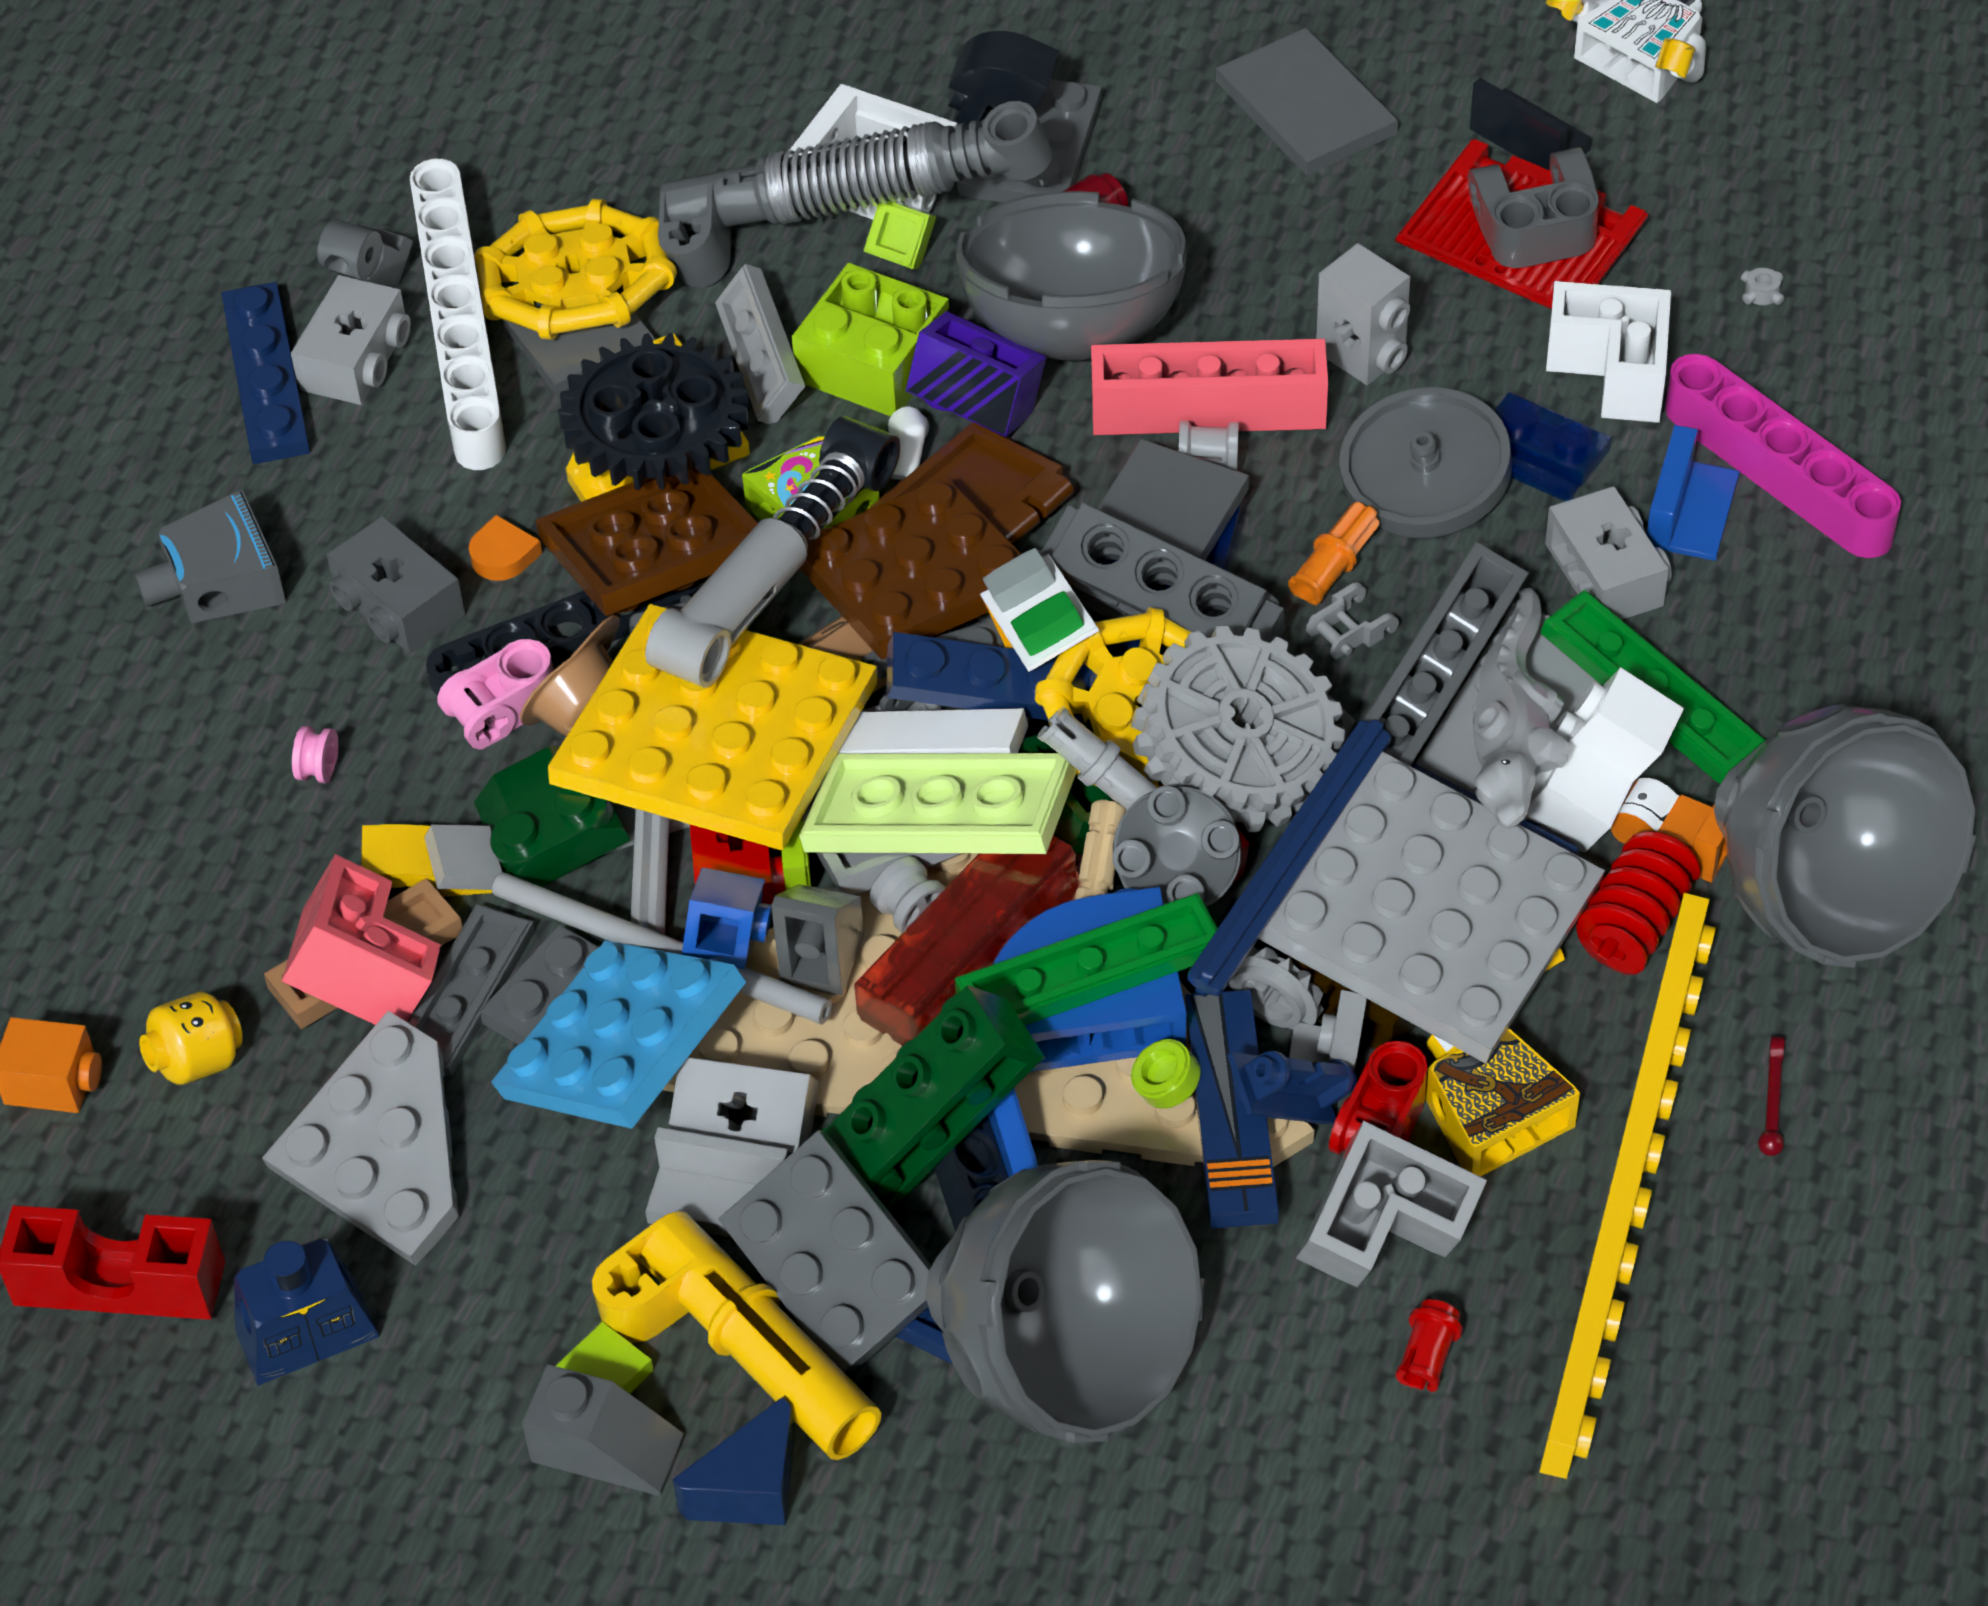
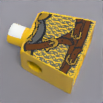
(1498, 1106)

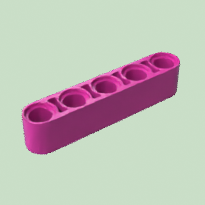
(1783, 456)

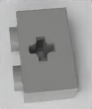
(1363, 314)
(350, 340)
(1608, 553)
(711, 1088)

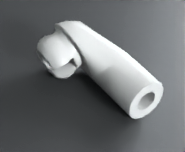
(912, 430)

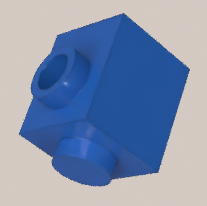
(726, 917)

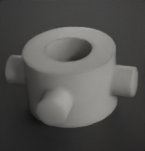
(1762, 286)

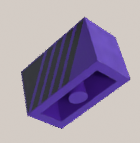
(975, 374)

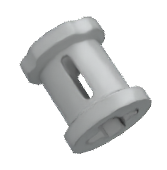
(1210, 444)

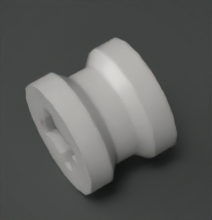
(904, 891)

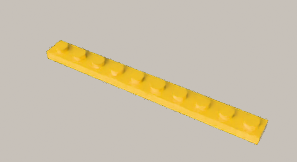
(1626, 1201)

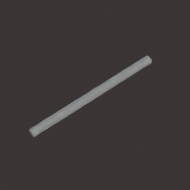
(622, 931)

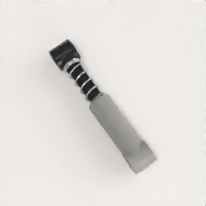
(700, 635)

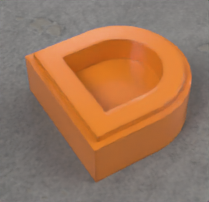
(502, 550)

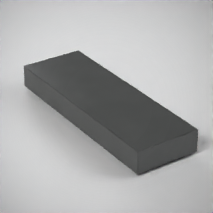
(468, 978)

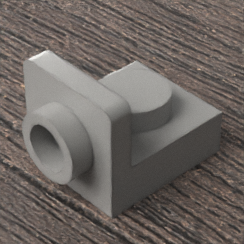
(1337, 1035)

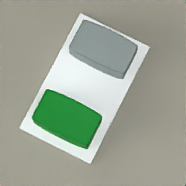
(1036, 608)

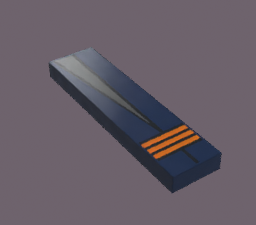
(1232, 1143)

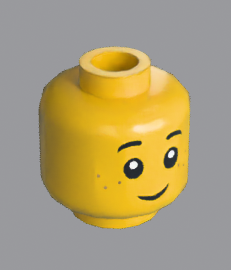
(191, 1038)

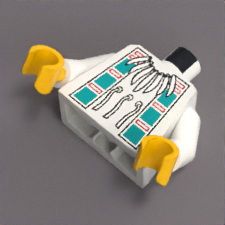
(1639, 41)

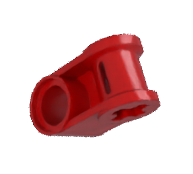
(1381, 1104)

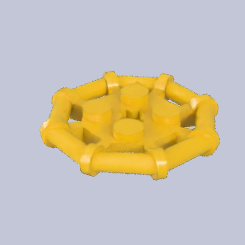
(593, 252)
(1118, 680)

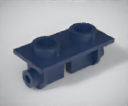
(1290, 1086)

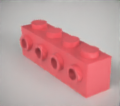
(1210, 384)

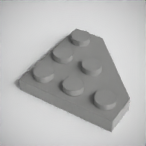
(379, 1141)

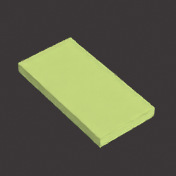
(939, 803)

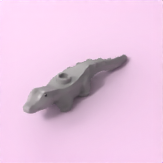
(1514, 719)

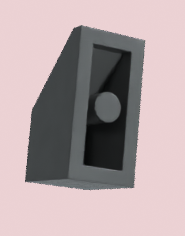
(817, 936)
(599, 1432)

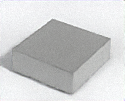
(462, 856)

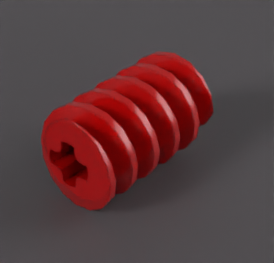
(1637, 901)

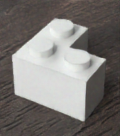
(1616, 336)
(1612, 742)

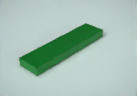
(1604, 643)
(1099, 961)

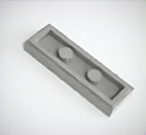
(759, 344)

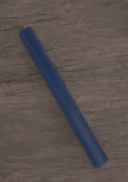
(1287, 859)

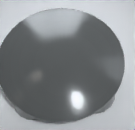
(1178, 843)

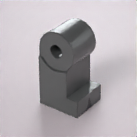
(363, 252)

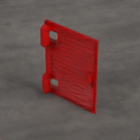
(1450, 232)

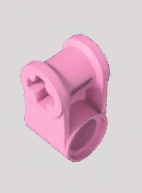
(496, 691)

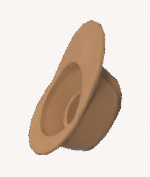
(570, 686)

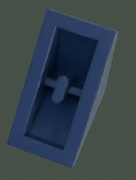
(743, 1475)

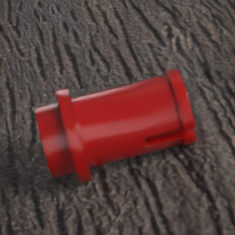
(1433, 1331)

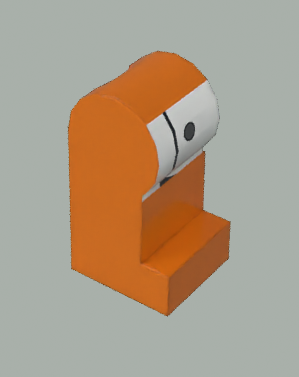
(1659, 809)

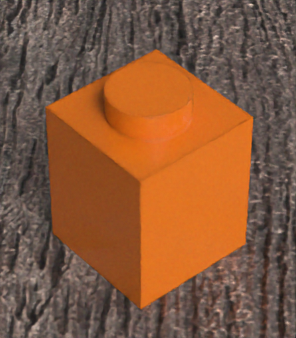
(47, 1065)

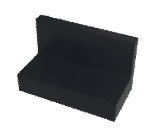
(1521, 125)

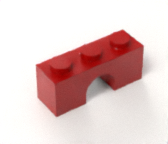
(62, 1264)

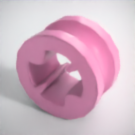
(314, 754)

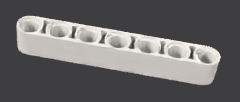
(457, 315)

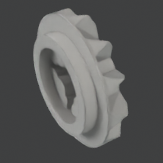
(1296, 999)

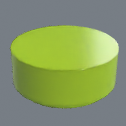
(1165, 1074)

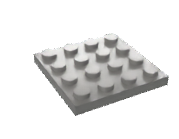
(1433, 907)

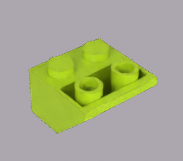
(865, 338)

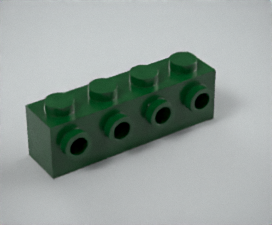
(934, 1092)

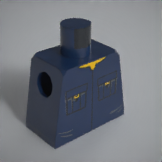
(298, 1309)

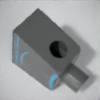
(214, 563)

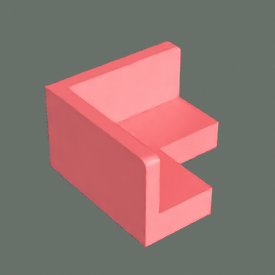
(355, 954)

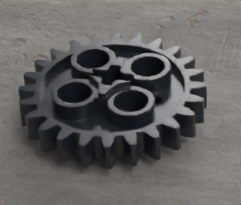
(654, 411)

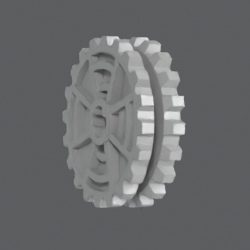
(1238, 724)

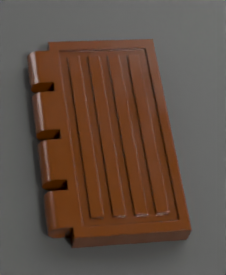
(997, 476)

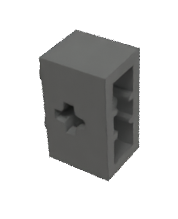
(394, 585)

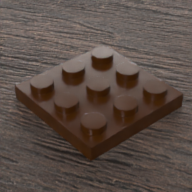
(646, 540)
(908, 564)

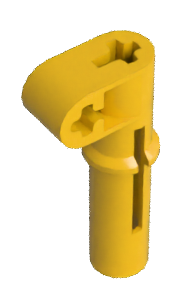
(740, 1322)

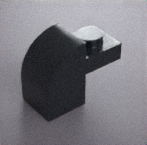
(999, 70)

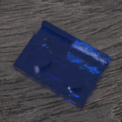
(1550, 448)

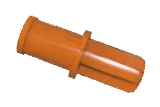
(1334, 553)

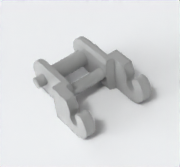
(1363, 633)

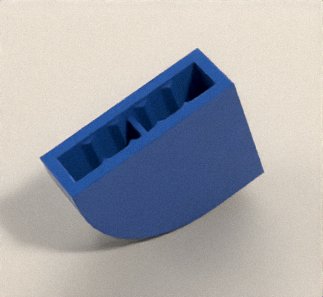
(1114, 1025)

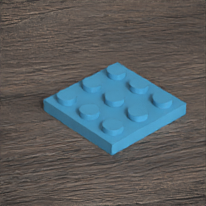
(618, 1033)

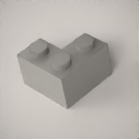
(1385, 1189)

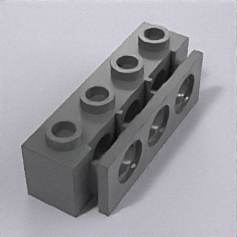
(1125, 587)

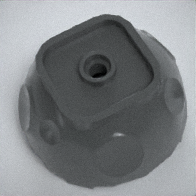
(1847, 832)
(1069, 1298)

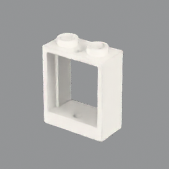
(859, 113)

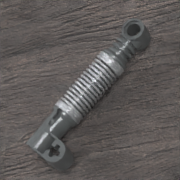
(789, 187)

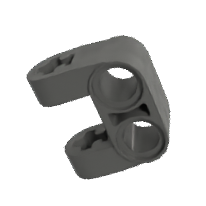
(1539, 221)

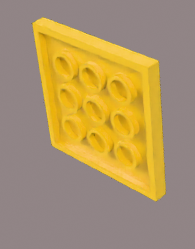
(721, 754)

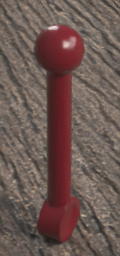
(1770, 1141)

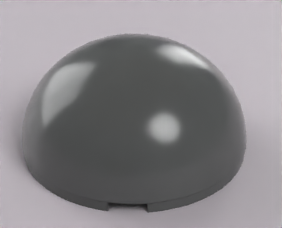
(1071, 271)

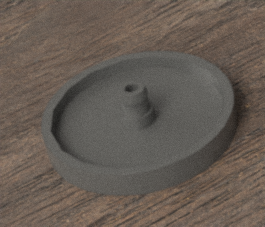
(1427, 461)

